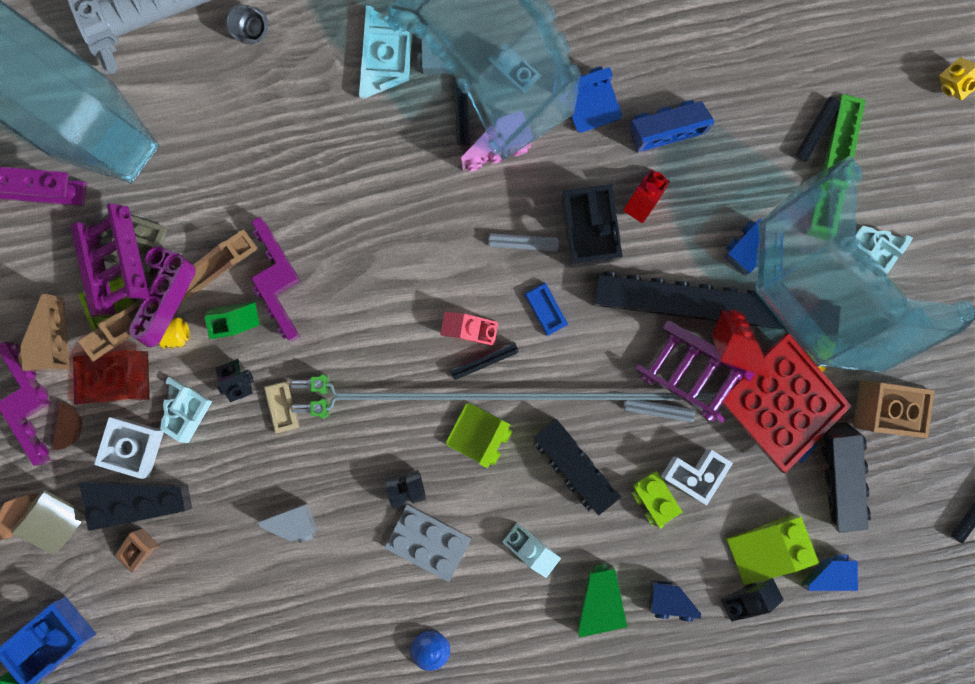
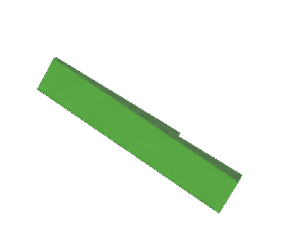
(845, 130)

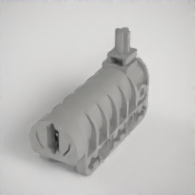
(106, 20)

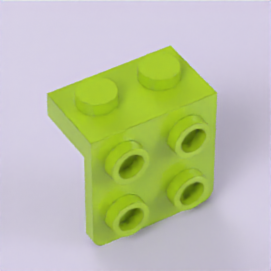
(479, 435)

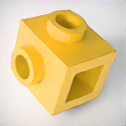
(958, 79)

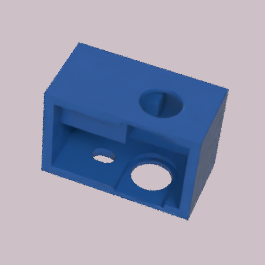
(45, 642)

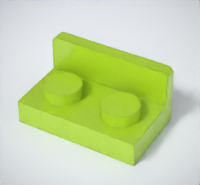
(657, 500)

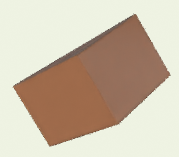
(136, 549)

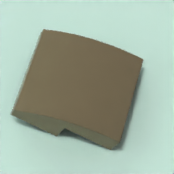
(147, 236)
(48, 522)

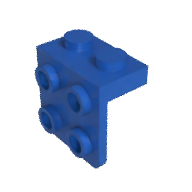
(595, 101)

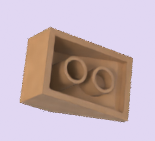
(46, 337)
(893, 409)

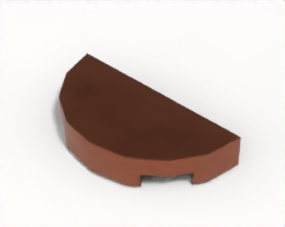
(67, 427)

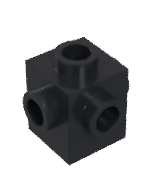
(234, 380)

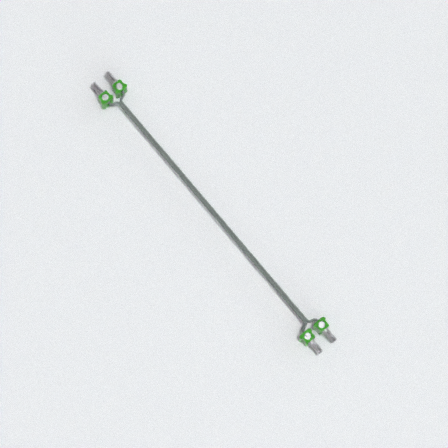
(321, 408)

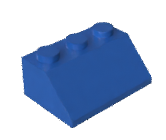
(670, 125)

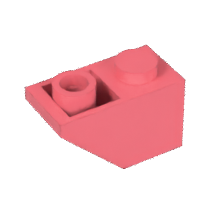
(469, 328)

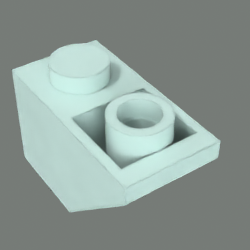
(531, 550)

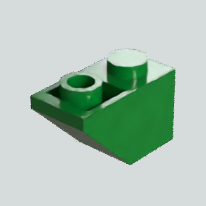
(231, 319)

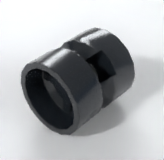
(413, 485)

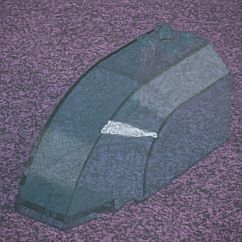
(67, 104)

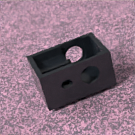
(591, 225)

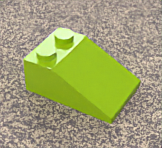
(772, 550)

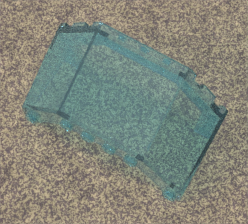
(504, 60)
(833, 289)

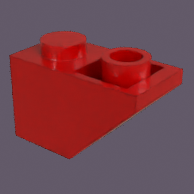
(646, 196)

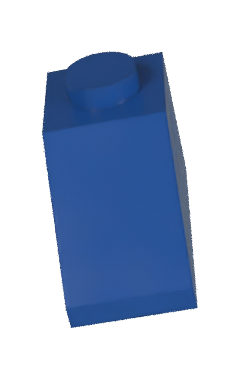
(834, 575)

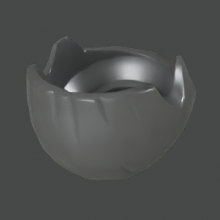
(247, 24)

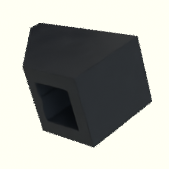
(752, 600)

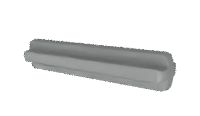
(523, 242)
(660, 410)

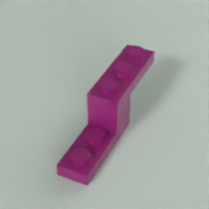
(275, 280)
(23, 404)

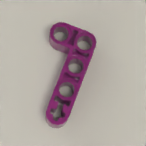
(164, 295)

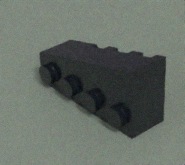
(576, 466)

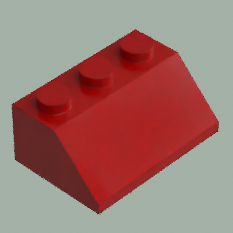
(738, 344)

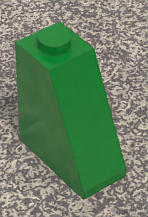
(601, 603)

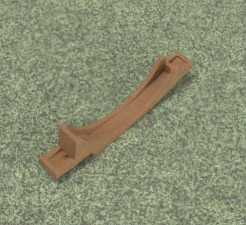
(211, 266)

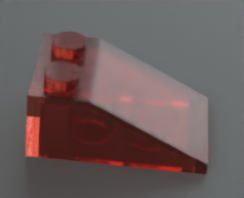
(111, 378)

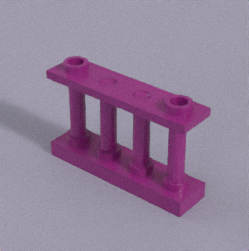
(41, 187)
(92, 265)
(695, 348)

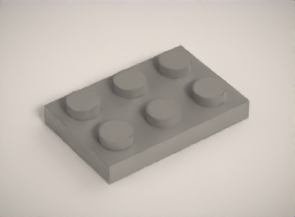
(428, 543)

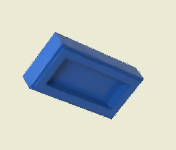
(546, 309)

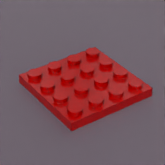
(789, 407)

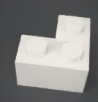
(698, 481)

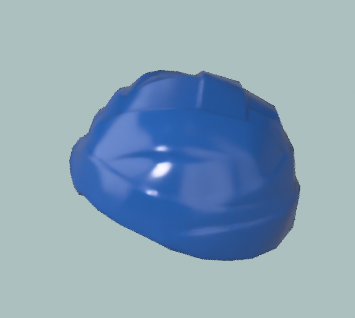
(430, 650)

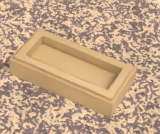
(279, 403)

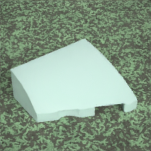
(883, 246)
(182, 411)

